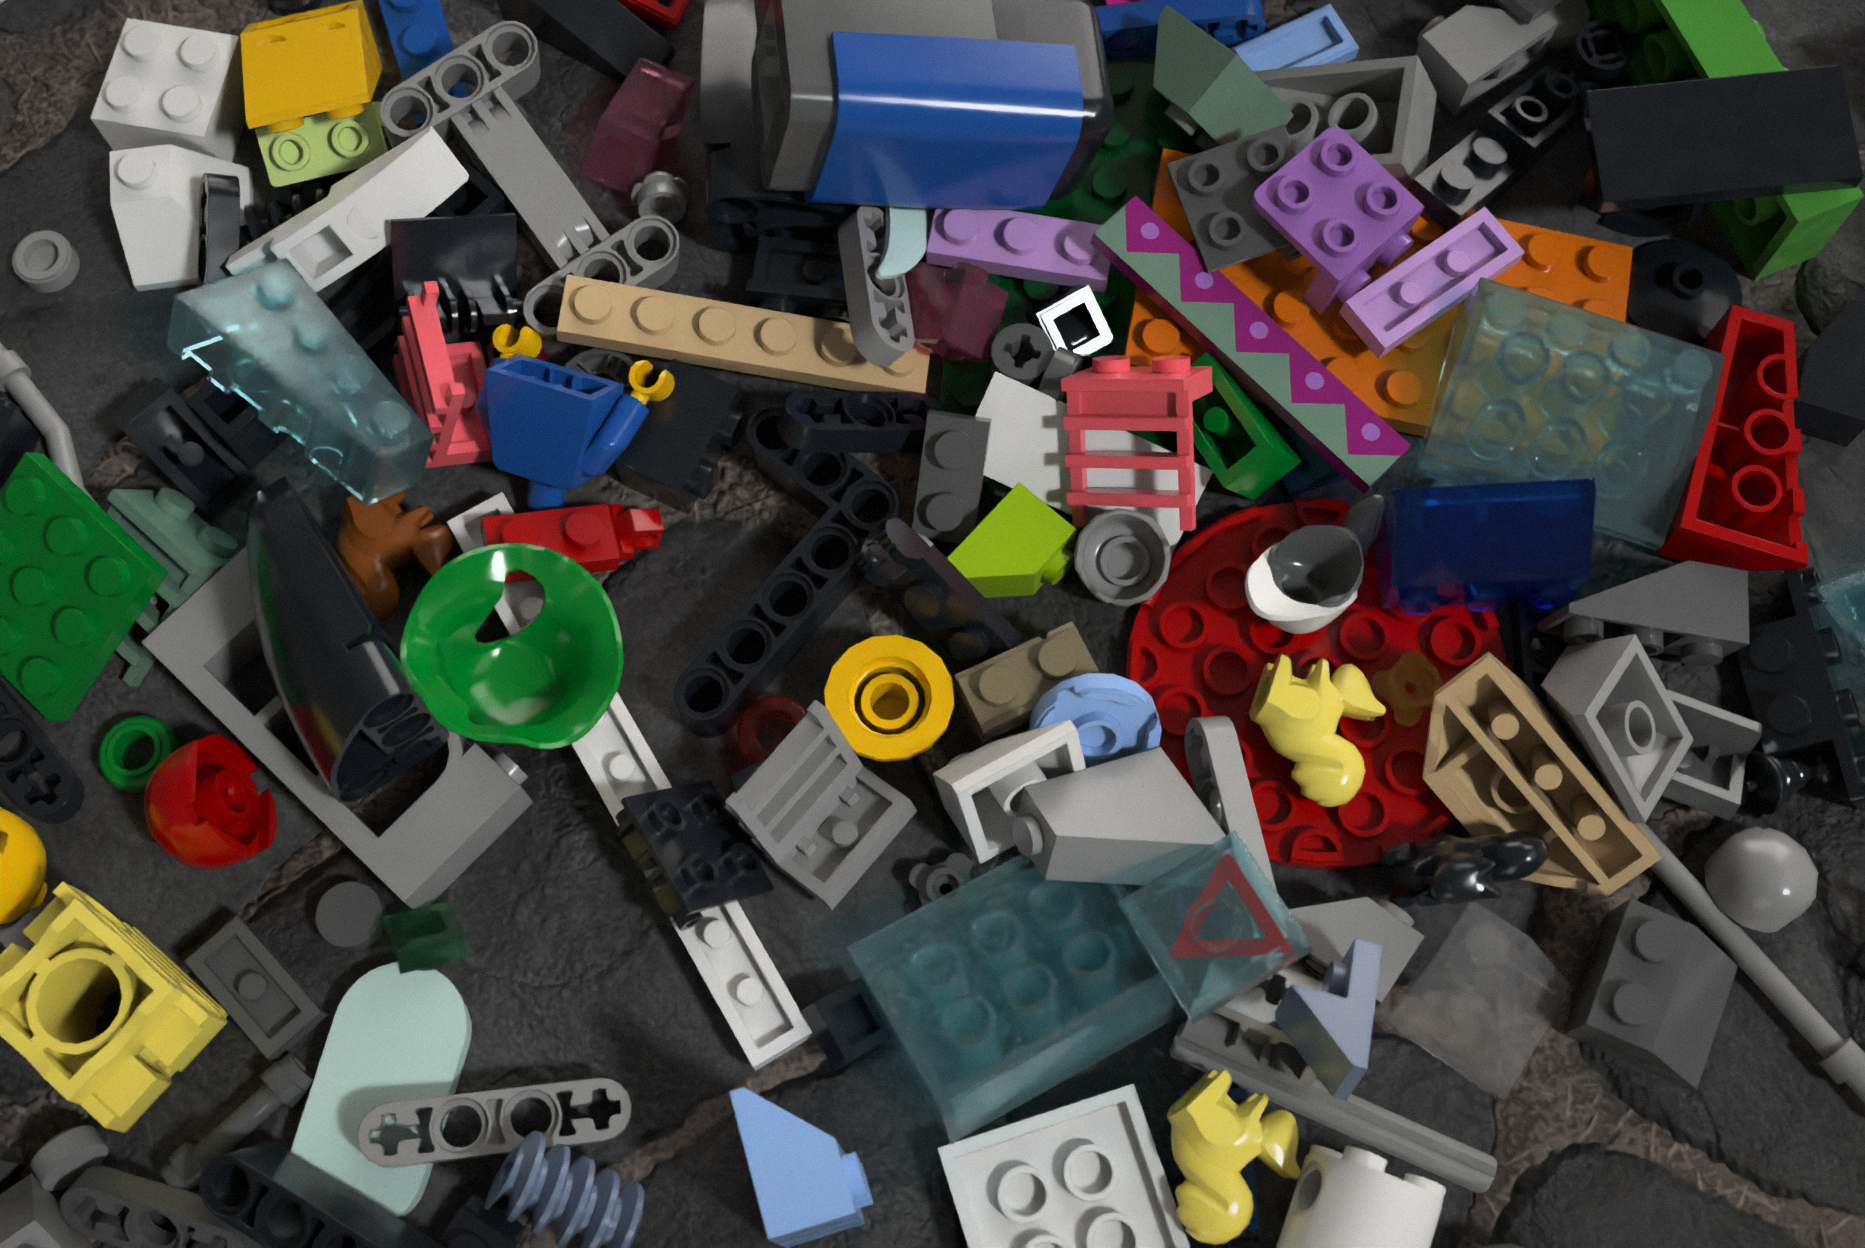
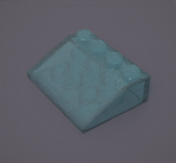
(1569, 397)
(1011, 989)

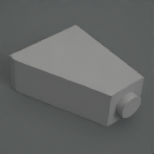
(1113, 822)

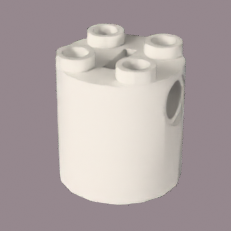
(1357, 1205)

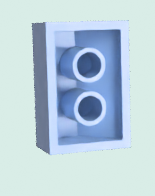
(798, 1173)

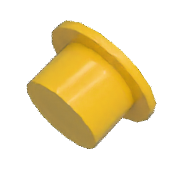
(890, 697)

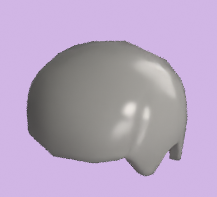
(1121, 557)
(1761, 878)

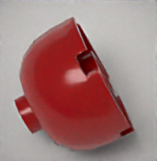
(208, 806)

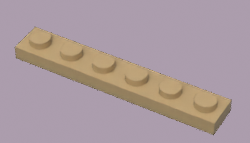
(728, 337)

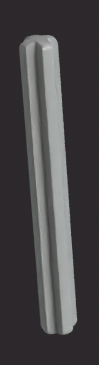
(1356, 1119)

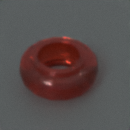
(758, 714)

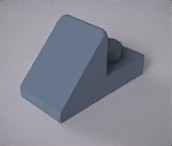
(1335, 1024)

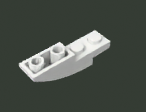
(357, 212)

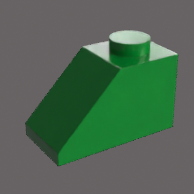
(1239, 436)

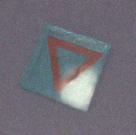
(1215, 927)

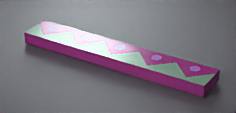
(1250, 345)

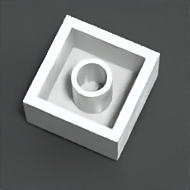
(173, 90)

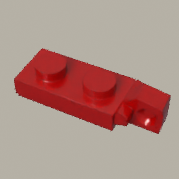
(590, 535)

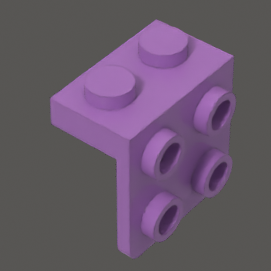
(1338, 214)

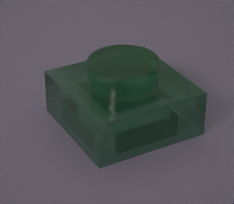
(425, 937)

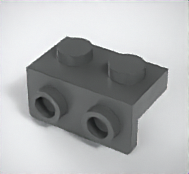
(1716, 760)

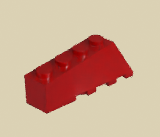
(1743, 485)

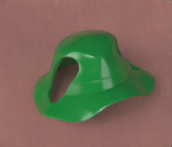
(528, 688)

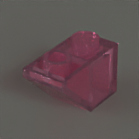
(955, 310)

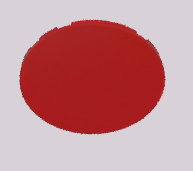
(1205, 653)

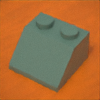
(1210, 85)

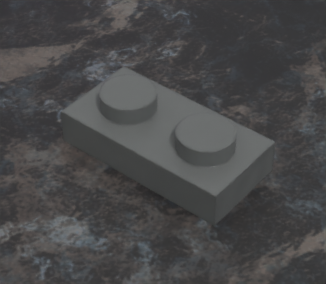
(951, 475)
(256, 988)

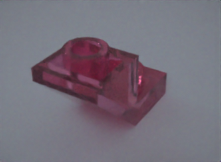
(635, 122)

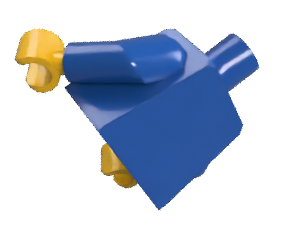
(556, 420)

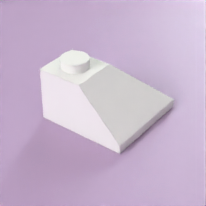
(158, 210)
(986, 785)

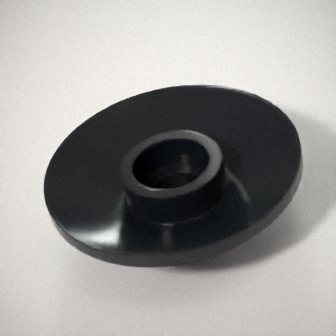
(1667, 307)

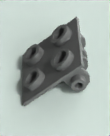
(1218, 196)

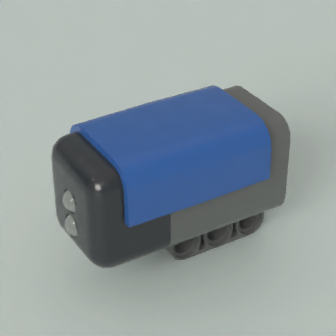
(929, 100)

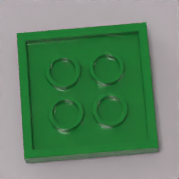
(65, 586)

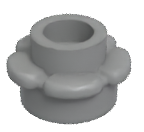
(661, 196)

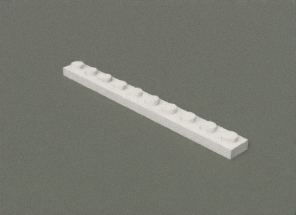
(624, 766)

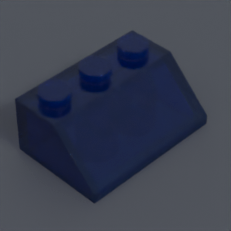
(1485, 545)

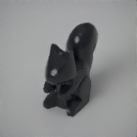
(1459, 870)

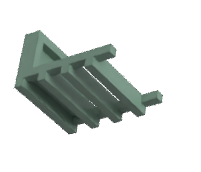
(179, 541)

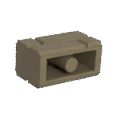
(1006, 688)

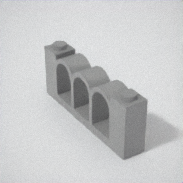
(430, 841)

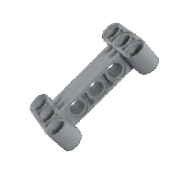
(524, 169)

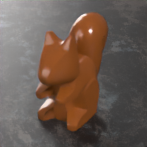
(383, 538)

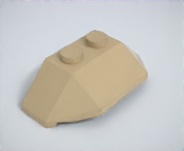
(1514, 768)

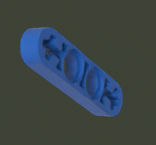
(1225, 20)

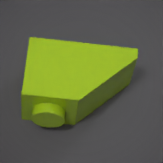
(1016, 547)

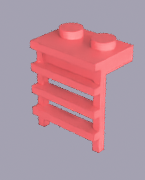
(441, 383)
(1133, 399)

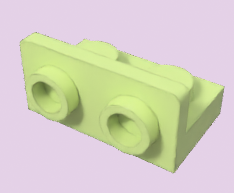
(322, 146)

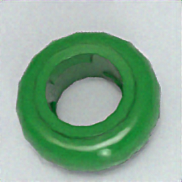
(120, 739)

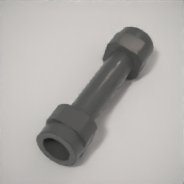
(284, 1083)

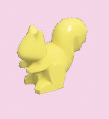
(1302, 722)
(1214, 1143)

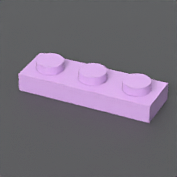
(1019, 246)
(1430, 282)

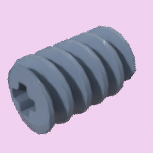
(567, 1195)

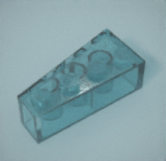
(305, 376)

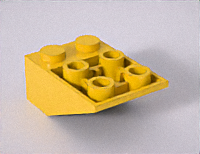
(308, 66)

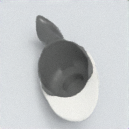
(1314, 570)

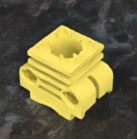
(57, 993)

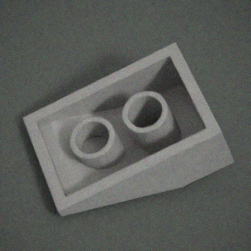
(1377, 102)

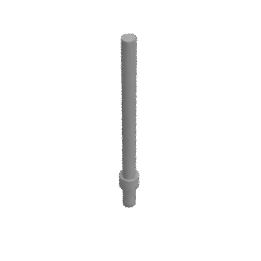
(1840, 1057)

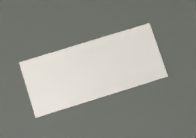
(1030, 449)

